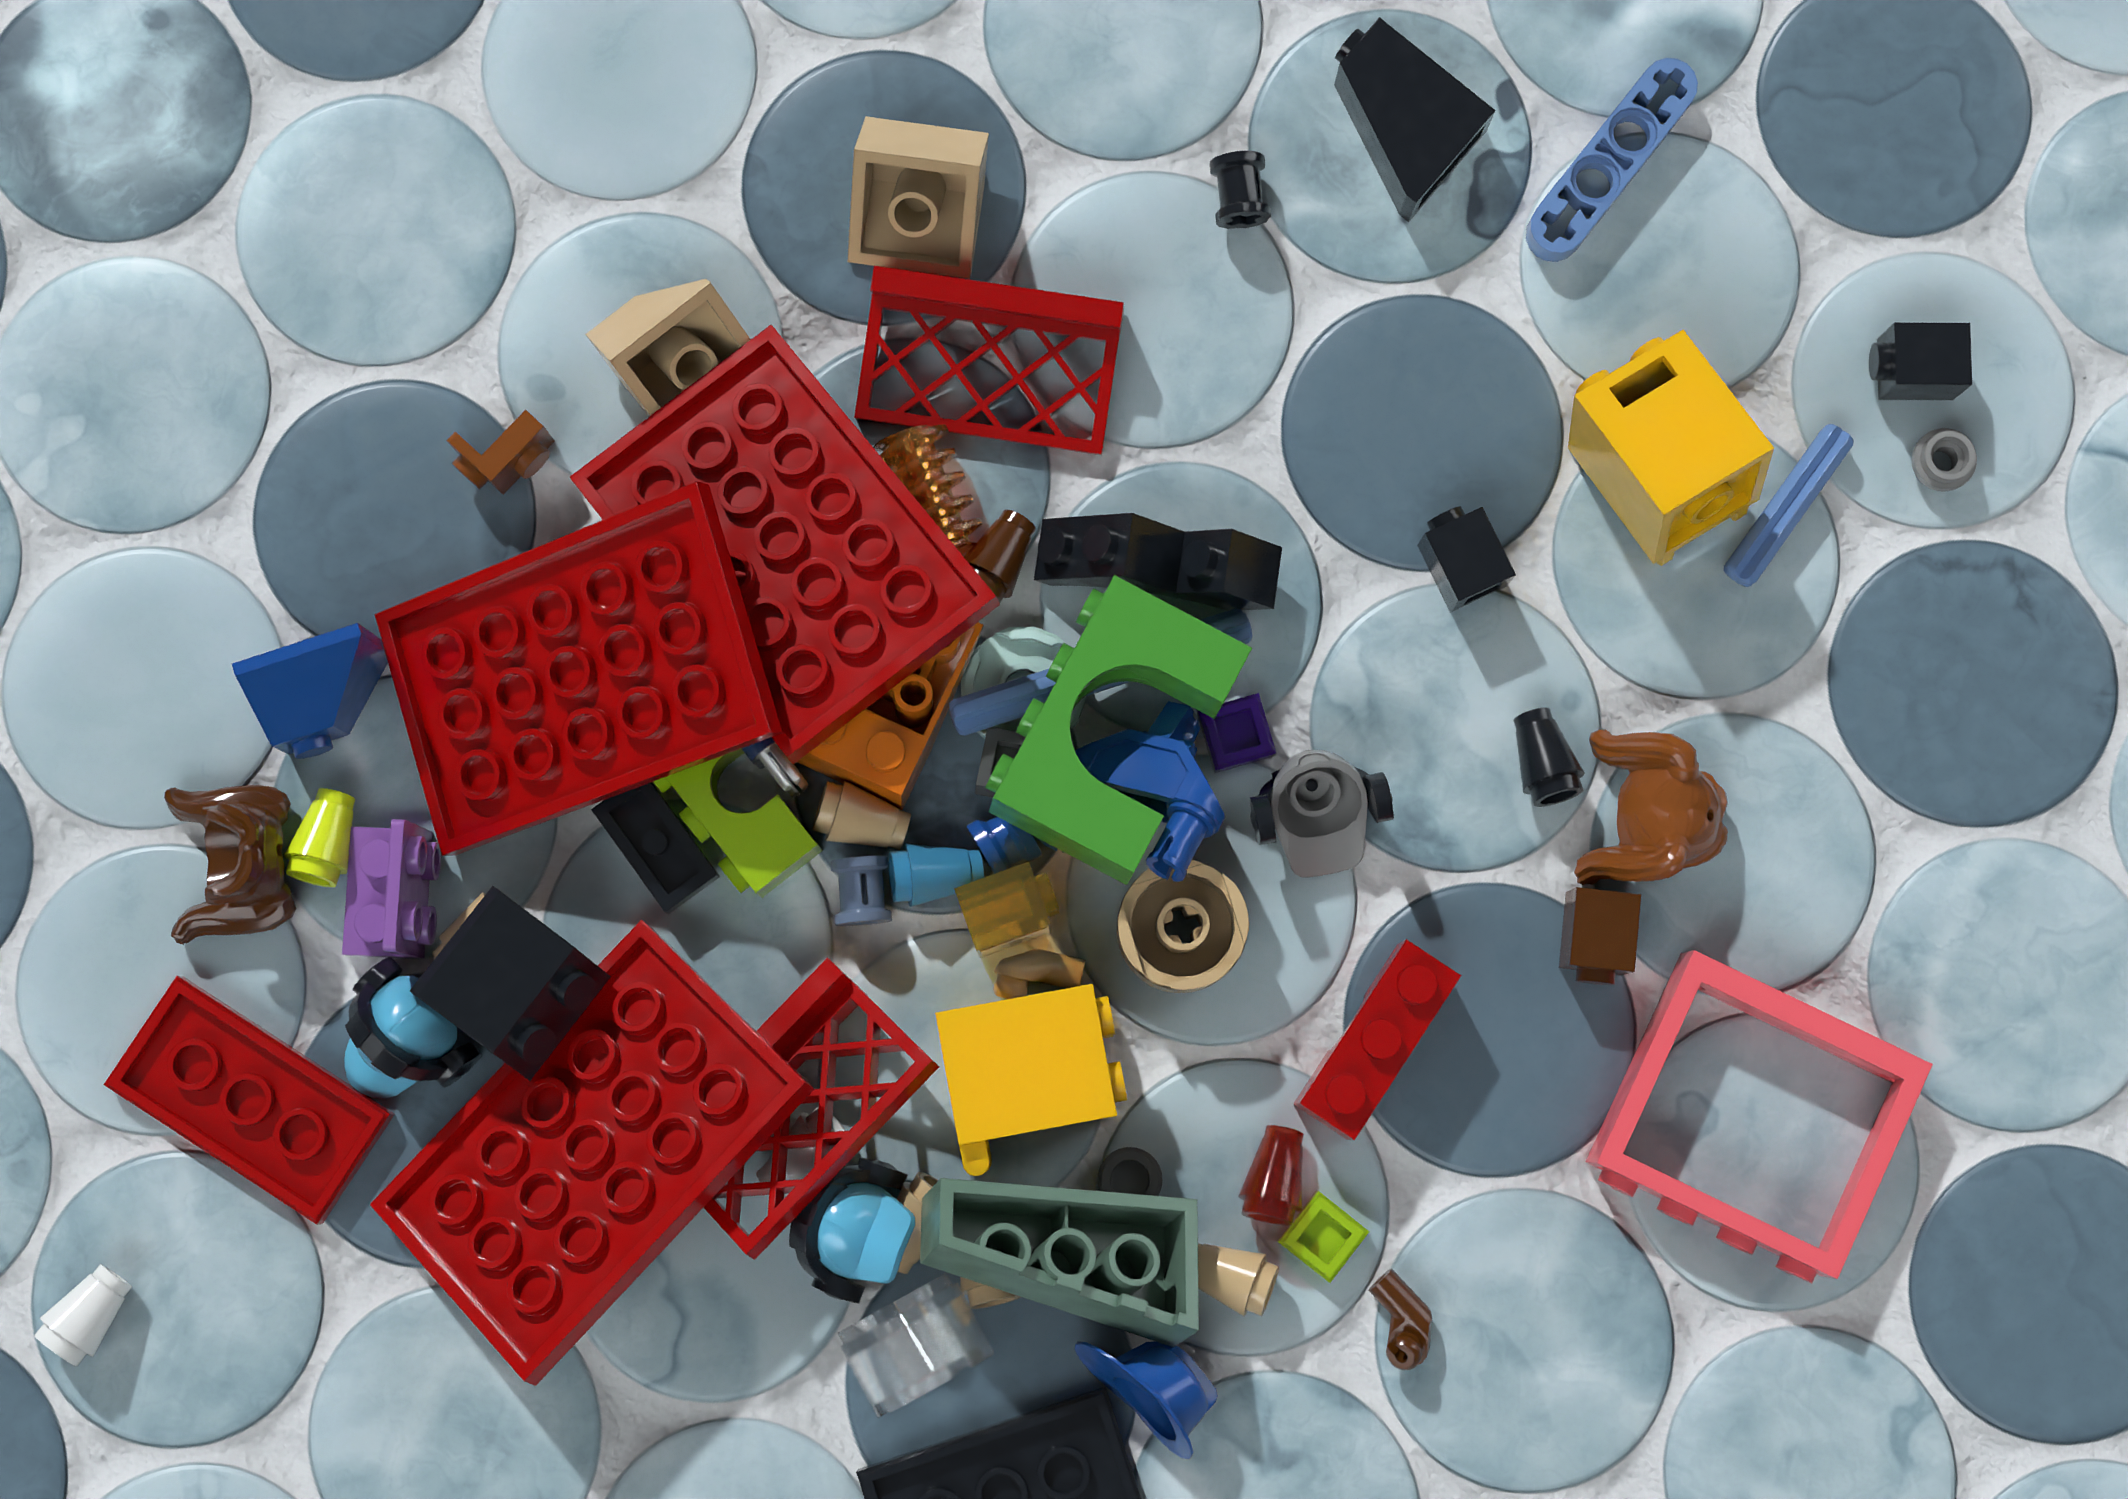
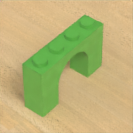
(1124, 639)

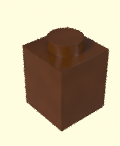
(1599, 934)

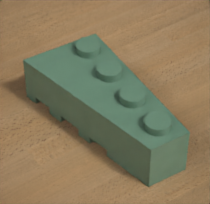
(1072, 1249)

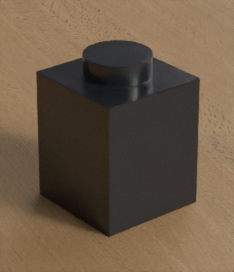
(1922, 361)
(1465, 557)

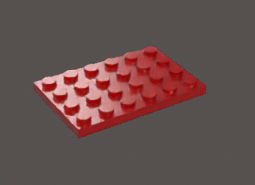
(825, 540)
(578, 670)
(577, 1180)

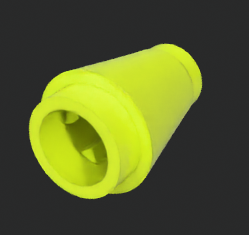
(322, 840)

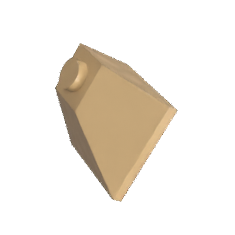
(667, 340)

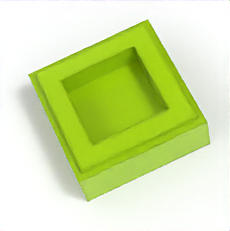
(1323, 1236)

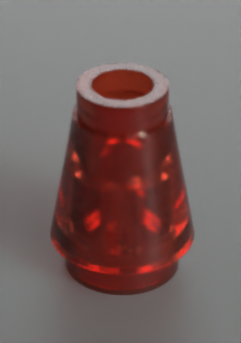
(1275, 1178)

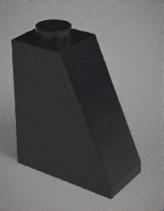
(1407, 113)

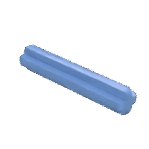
(1788, 505)

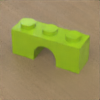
(758, 845)

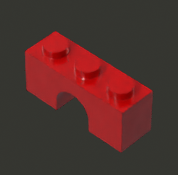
(1377, 1040)

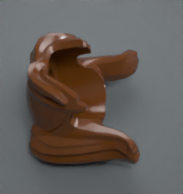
(244, 860)

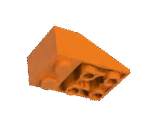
(893, 736)

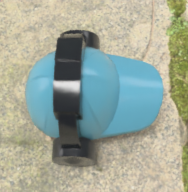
(399, 1037)
(853, 1230)

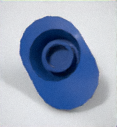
(1159, 1385)

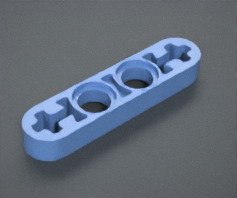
(1608, 157)

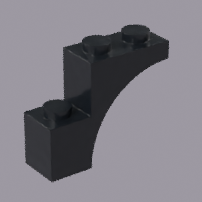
(1199, 566)

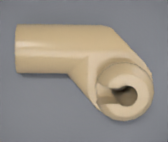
(1037, 966)

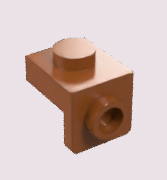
(515, 453)

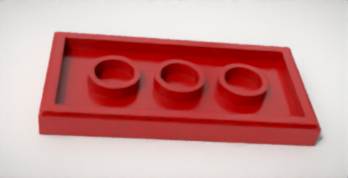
(249, 1099)

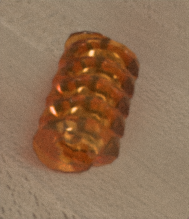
(920, 468)

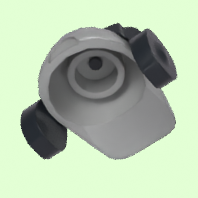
(1320, 811)

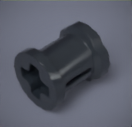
(1240, 189)

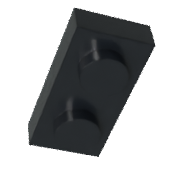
(656, 845)

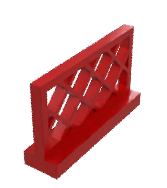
(996, 306)
(796, 1033)

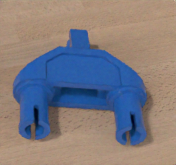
(1163, 775)

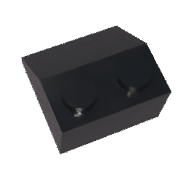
(510, 983)

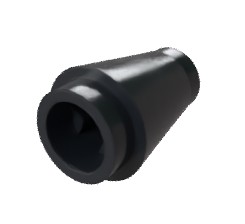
(1545, 759)

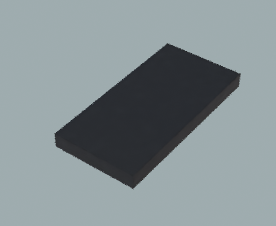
(1044, 1454)

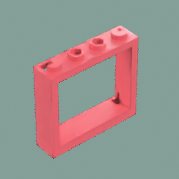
(1684, 1203)

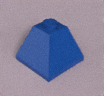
(312, 688)

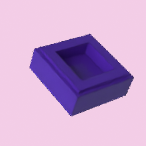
(1237, 734)

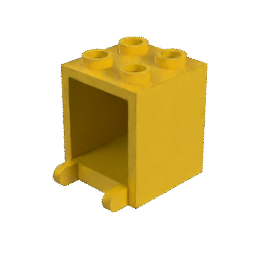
(1668, 445)
(1027, 1067)

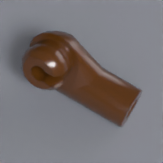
(1409, 1321)

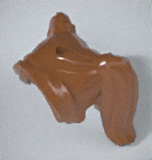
(1664, 813)

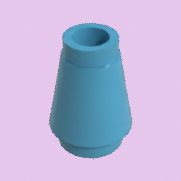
(931, 872)

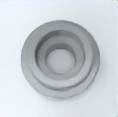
(1960, 452)

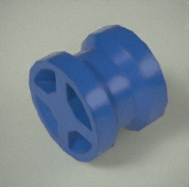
(1003, 843)

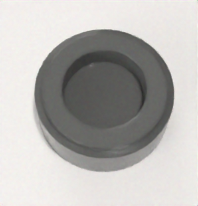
(1130, 1172)

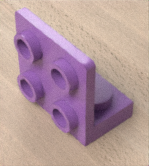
(390, 891)

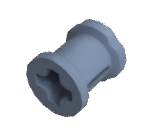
(852, 909)

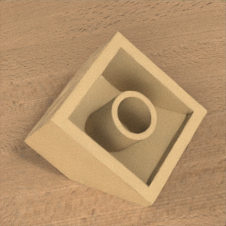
(916, 196)

